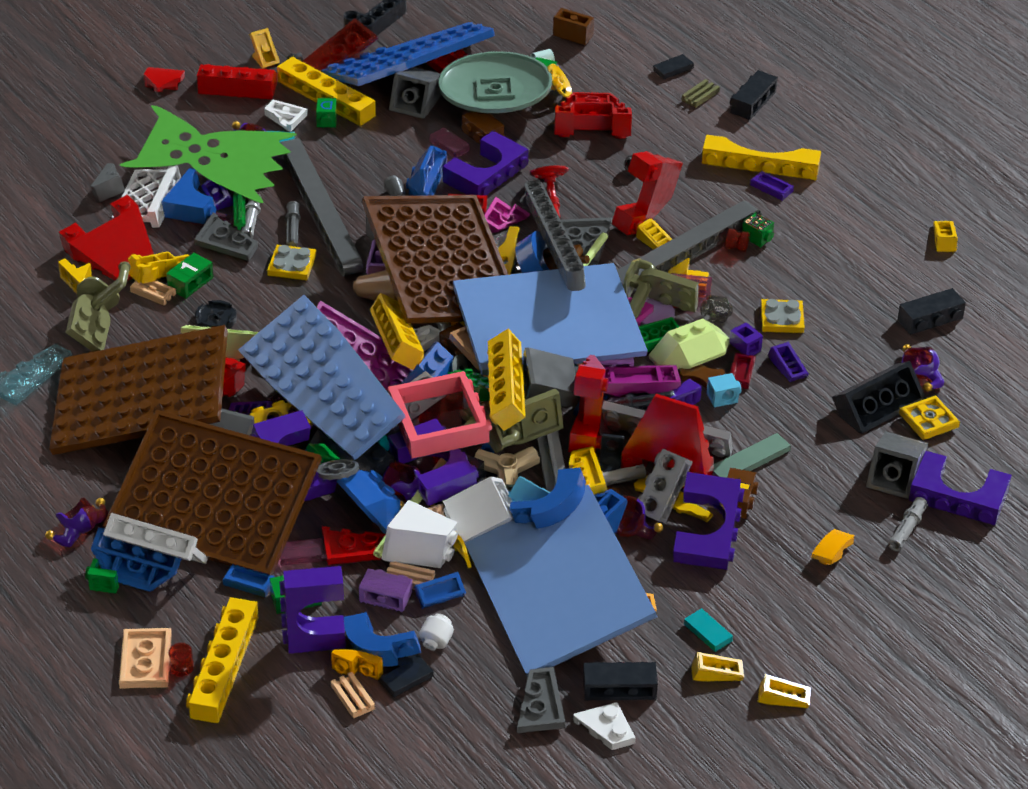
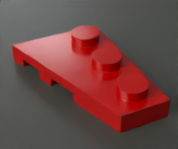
(350, 547)

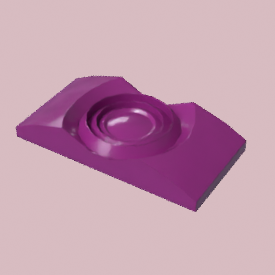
(641, 379)

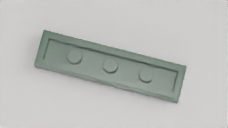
(753, 456)

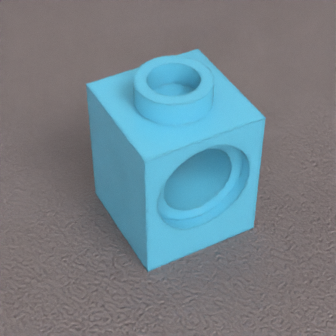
(723, 390)

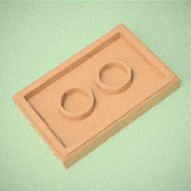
(145, 658)

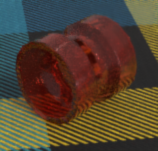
(737, 240)
(181, 659)

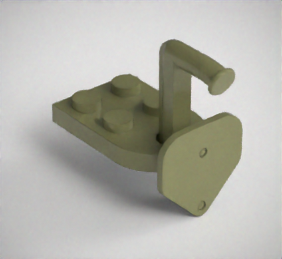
(658, 286)
(89, 312)
(542, 418)

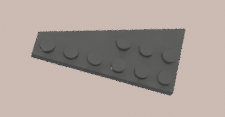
(585, 233)

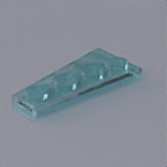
(31, 374)

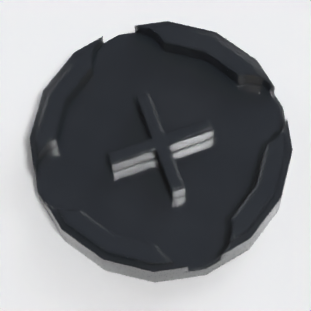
(216, 314)

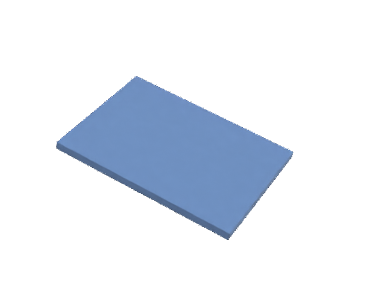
(551, 316)
(560, 584)

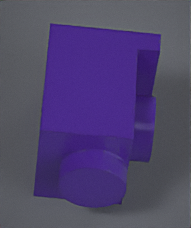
(746, 339)

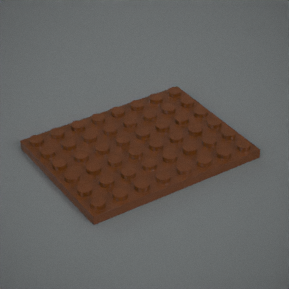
(429, 246)
(117, 390)
(218, 487)

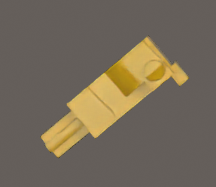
(151, 267)

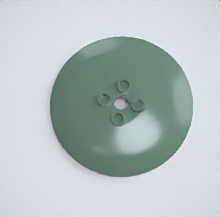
(495, 82)

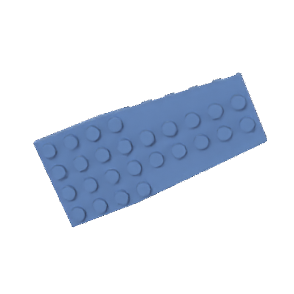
(323, 376)

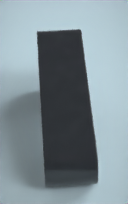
(380, 16)

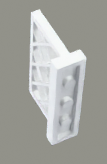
(154, 208)
(154, 538)

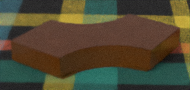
(699, 374)

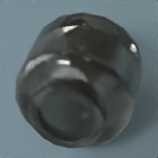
(716, 309)

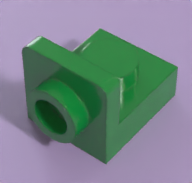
(101, 579)

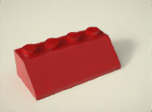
(236, 81)

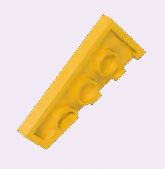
(588, 462)

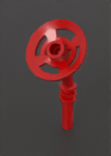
(549, 174)

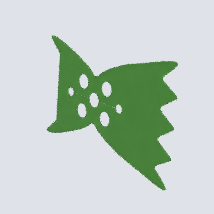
(241, 171)

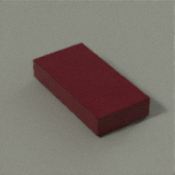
(743, 369)

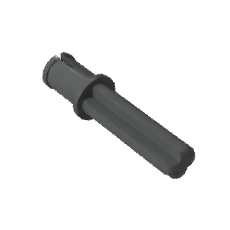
(292, 219)

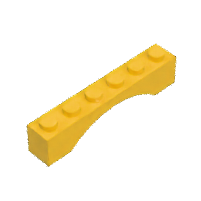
(796, 163)

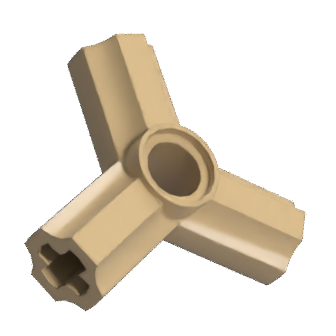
(508, 465)

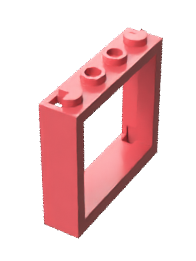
(445, 439)

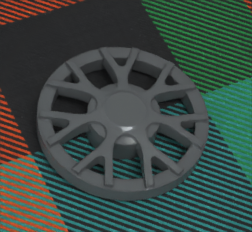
(337, 469)

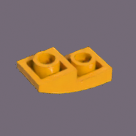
(832, 546)
(349, 661)

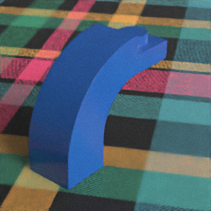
(530, 253)
(554, 506)
(390, 648)

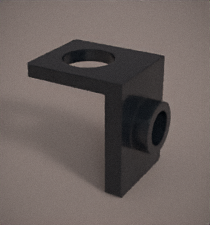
(611, 457)

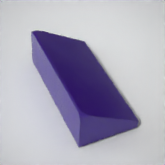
(221, 196)

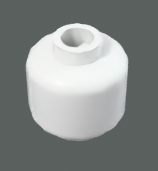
(436, 632)

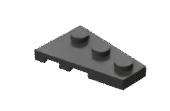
(225, 239)
(541, 703)

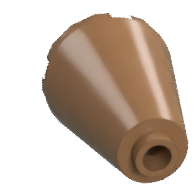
(373, 284)

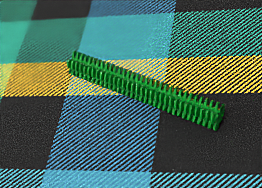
(239, 210)

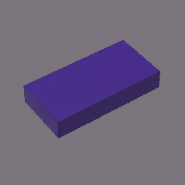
(772, 185)

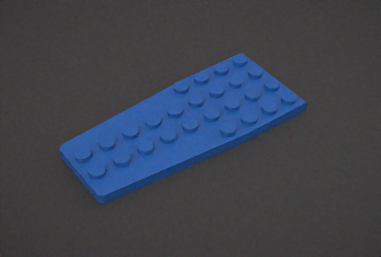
(407, 55)

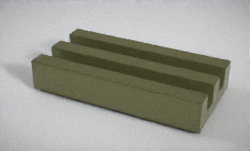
(698, 92)

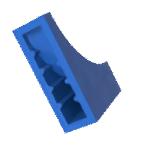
(186, 202)

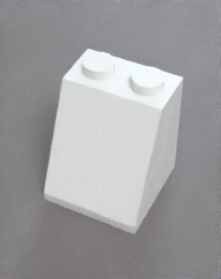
(479, 508)
(419, 537)

